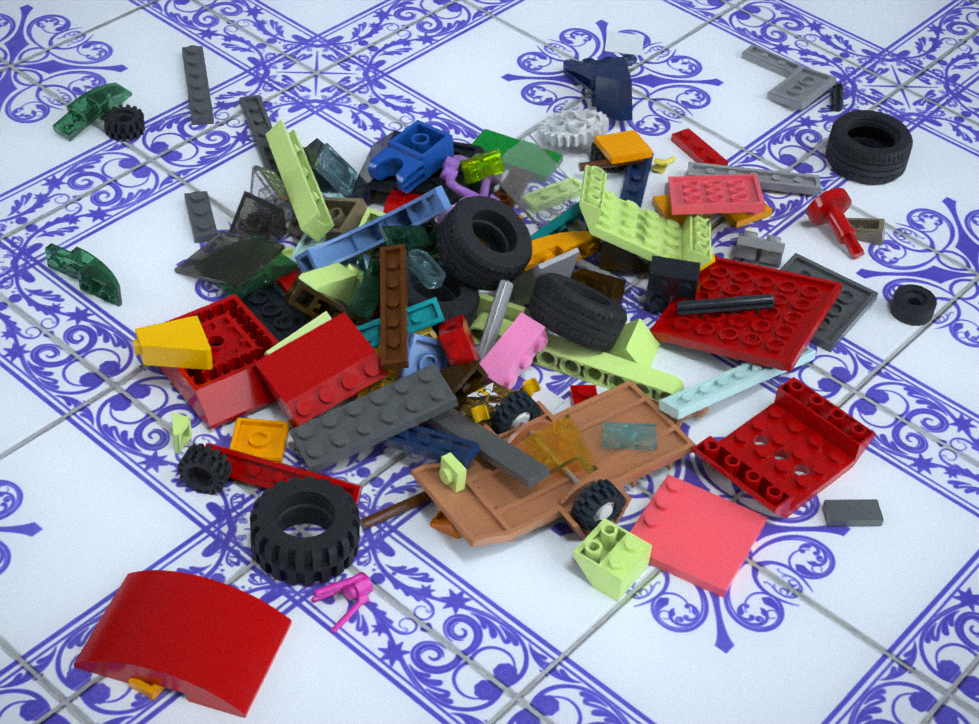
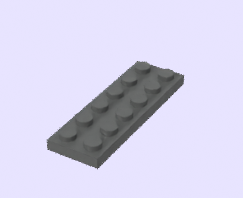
(373, 418)

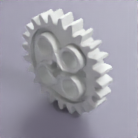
(573, 127)

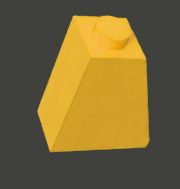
(174, 344)

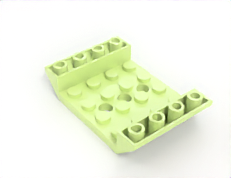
(641, 229)

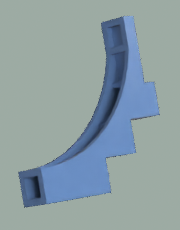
(369, 235)

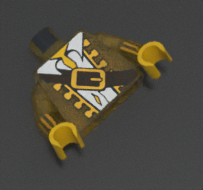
(483, 400)

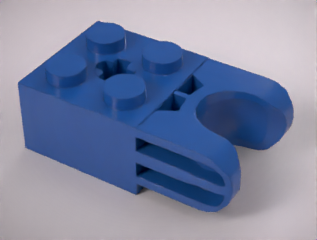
(412, 155)

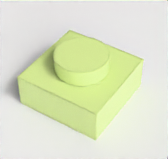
(452, 472)

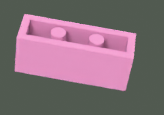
(514, 351)

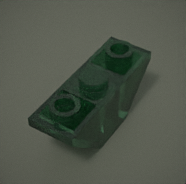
(413, 236)
(366, 288)

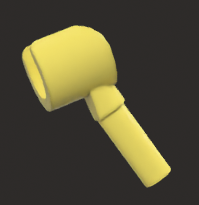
(660, 165)

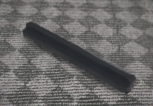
(725, 304)

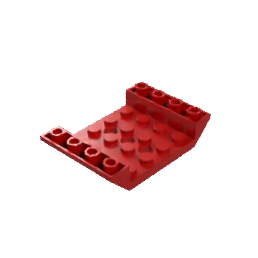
(802, 430)

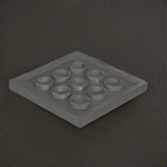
(847, 308)

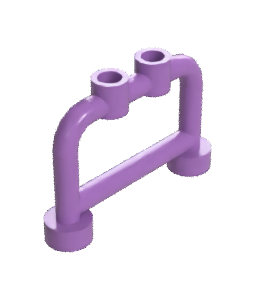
(450, 172)

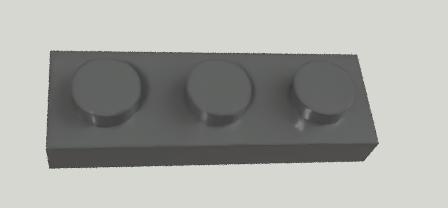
(200, 216)

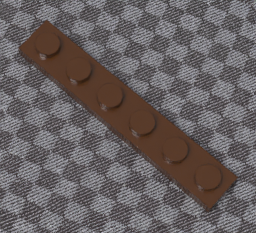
(394, 308)

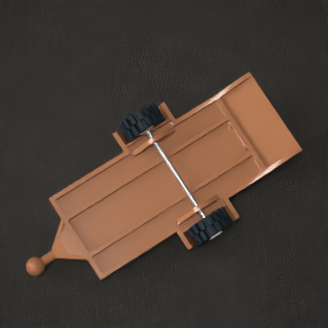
(501, 509)

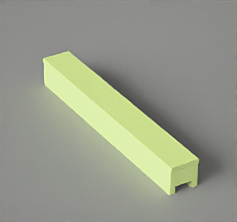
(299, 181)

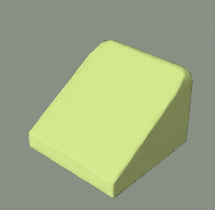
(181, 431)

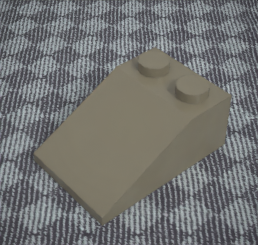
(345, 215)

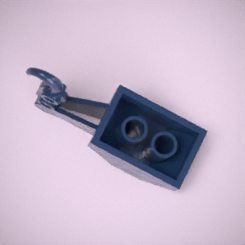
(607, 81)

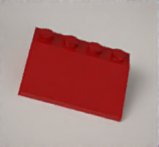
(321, 370)

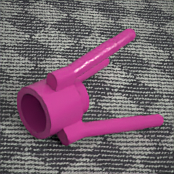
(354, 588)

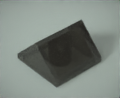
(259, 218)

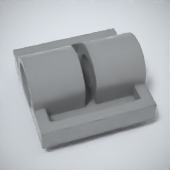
(771, 248)

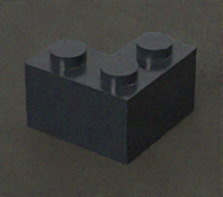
(670, 278)

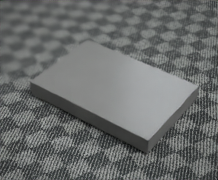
(801, 88)

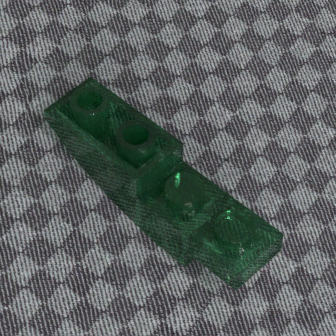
(90, 107)
(91, 272)

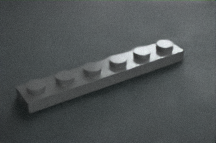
(197, 85)

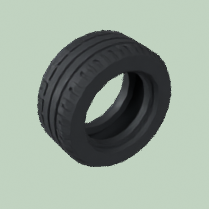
(869, 147)

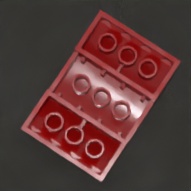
(187, 638)

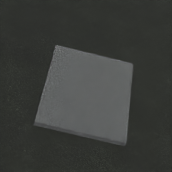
(536, 182)

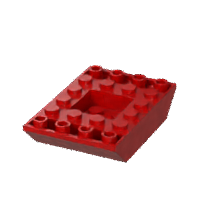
(234, 383)

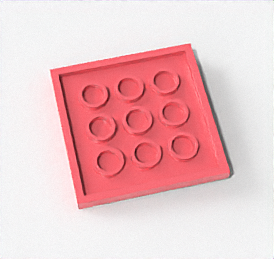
(716, 194)
(698, 534)

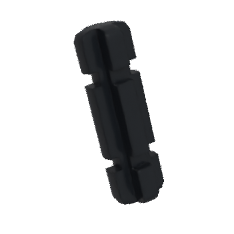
(837, 97)

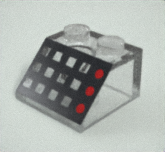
(271, 188)

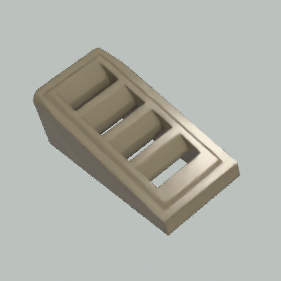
(869, 229)

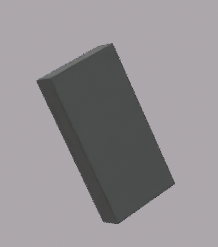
(853, 512)

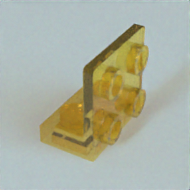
(560, 445)

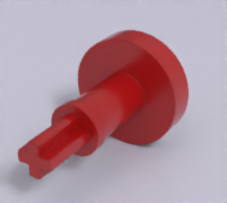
(830, 209)

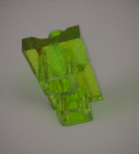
(482, 166)

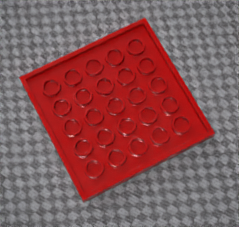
(758, 336)

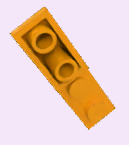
(557, 244)

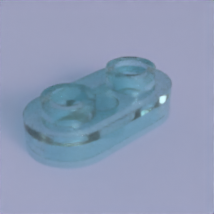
(427, 271)

